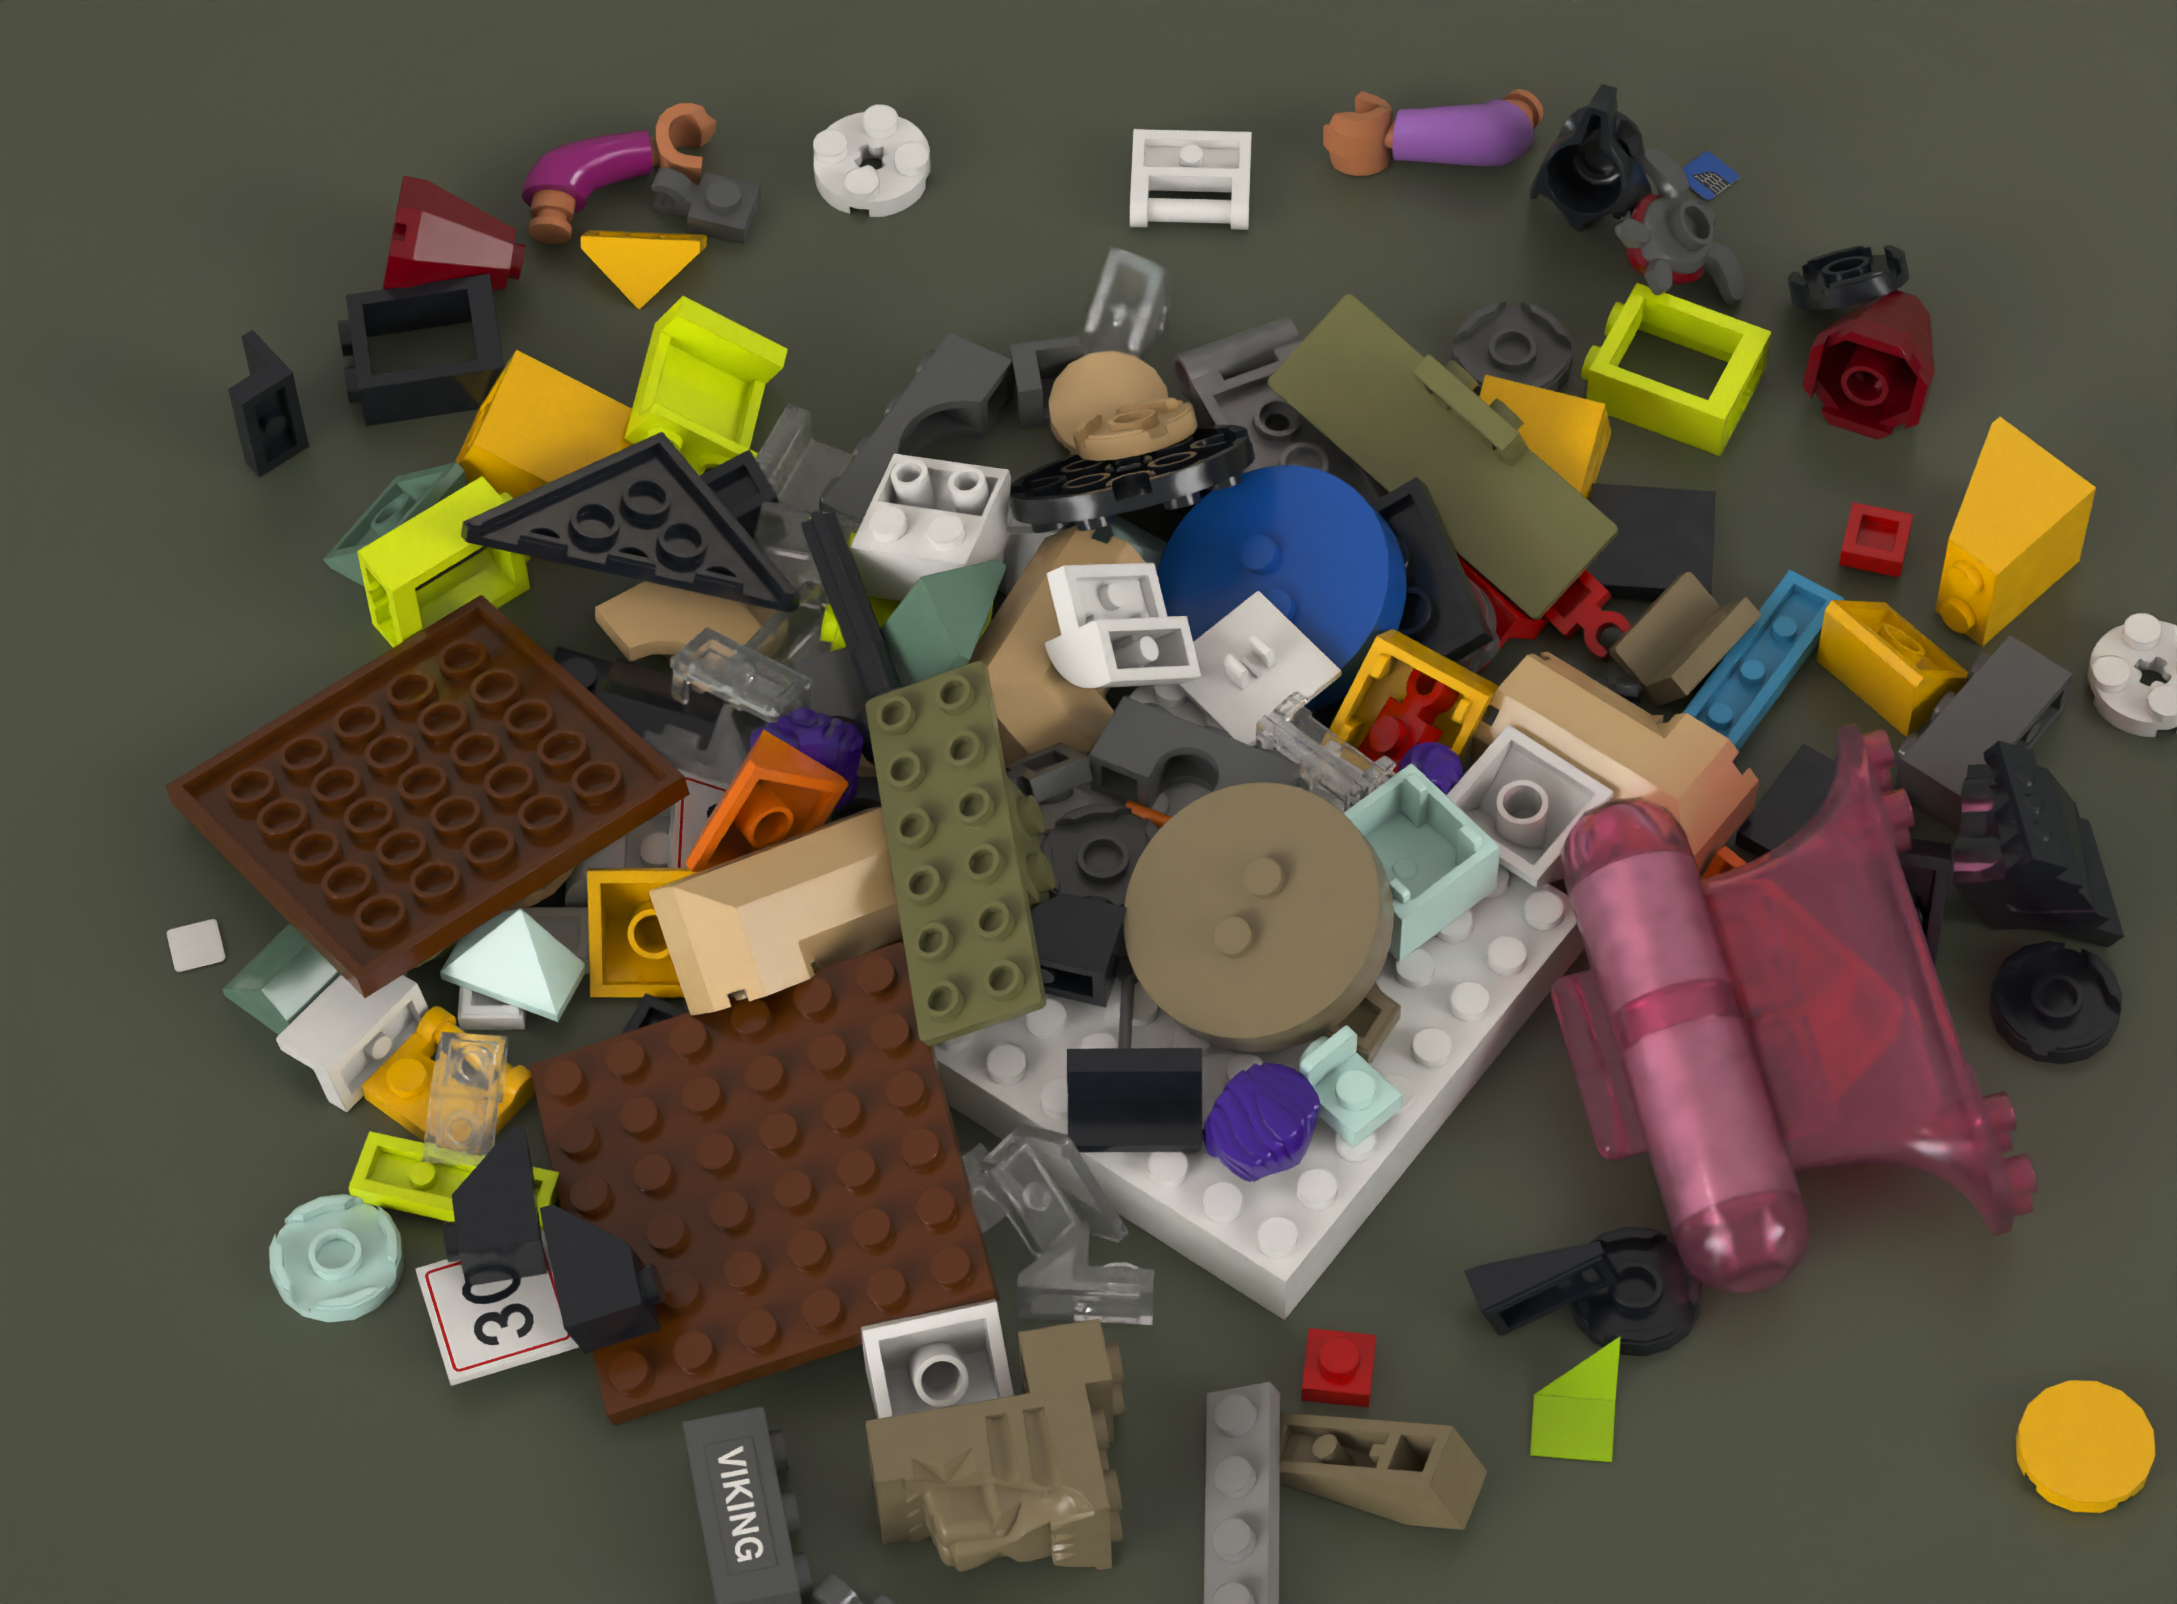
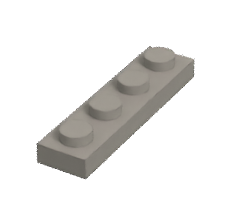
(1242, 1496)

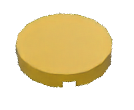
(2085, 1446)

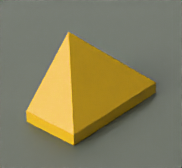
(641, 260)

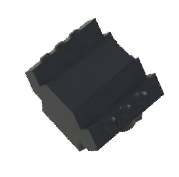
(2028, 853)

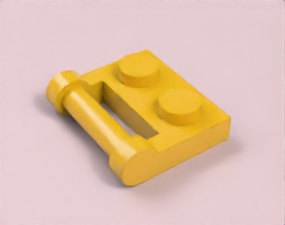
(405, 1079)

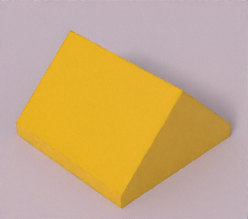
(1887, 662)
(625, 935)

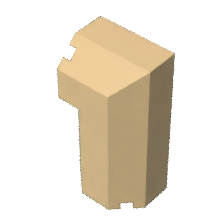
(1029, 695)
(1627, 749)
(780, 912)

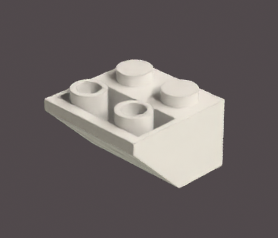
(930, 521)

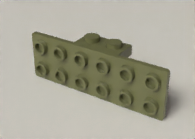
(1422, 420)
(959, 854)

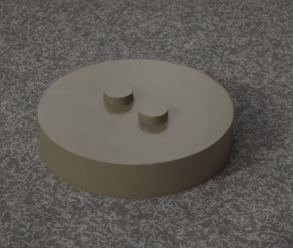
(1258, 917)

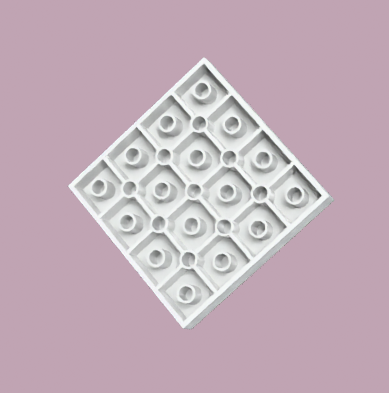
(1277, 1235)

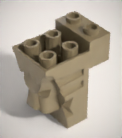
(1015, 1470)

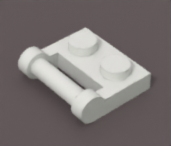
(1194, 164)

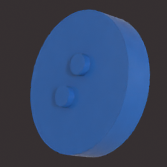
(1302, 545)

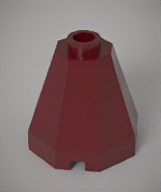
(447, 239)
(1874, 366)

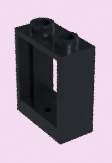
(427, 389)

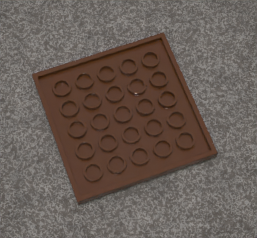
(425, 794)
(775, 1173)

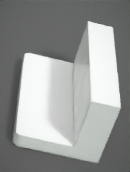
(353, 1035)

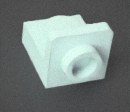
(1350, 1090)

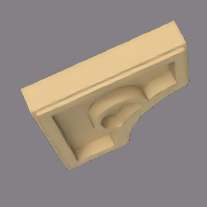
(667, 618)

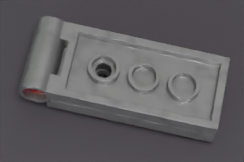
(1231, 388)

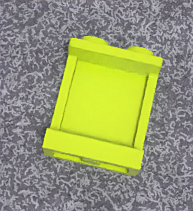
(703, 384)

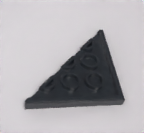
(641, 520)

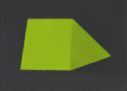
(1577, 1410)

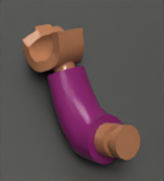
(573, 171)

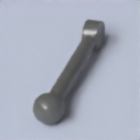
(1128, 979)

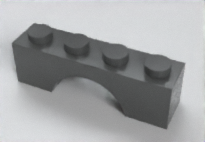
(953, 395)

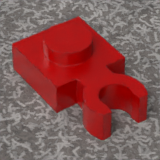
(1581, 608)
(1408, 721)

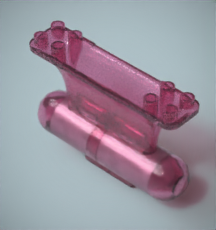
(1771, 1015)

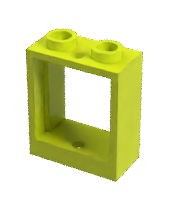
(1660, 406)
(424, 549)

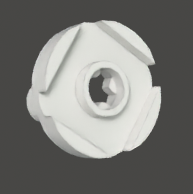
(865, 136)
(2116, 675)

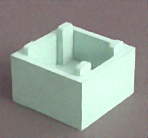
(1431, 853)

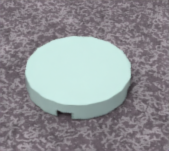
(336, 1258)

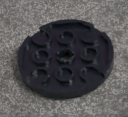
(1097, 490)

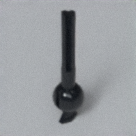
(852, 613)

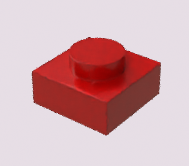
(1876, 539)
(1338, 1367)

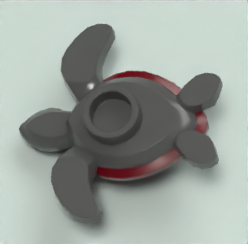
(1673, 237)

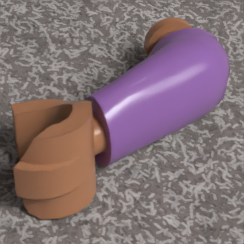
(1455, 135)

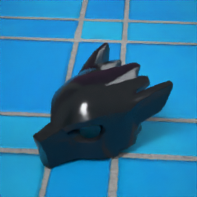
(1594, 164)

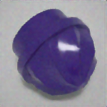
(1436, 762)

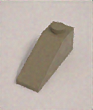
(1383, 1467)

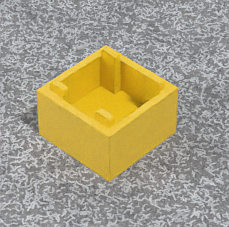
(1386, 675)

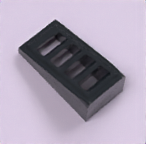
(1537, 1284)

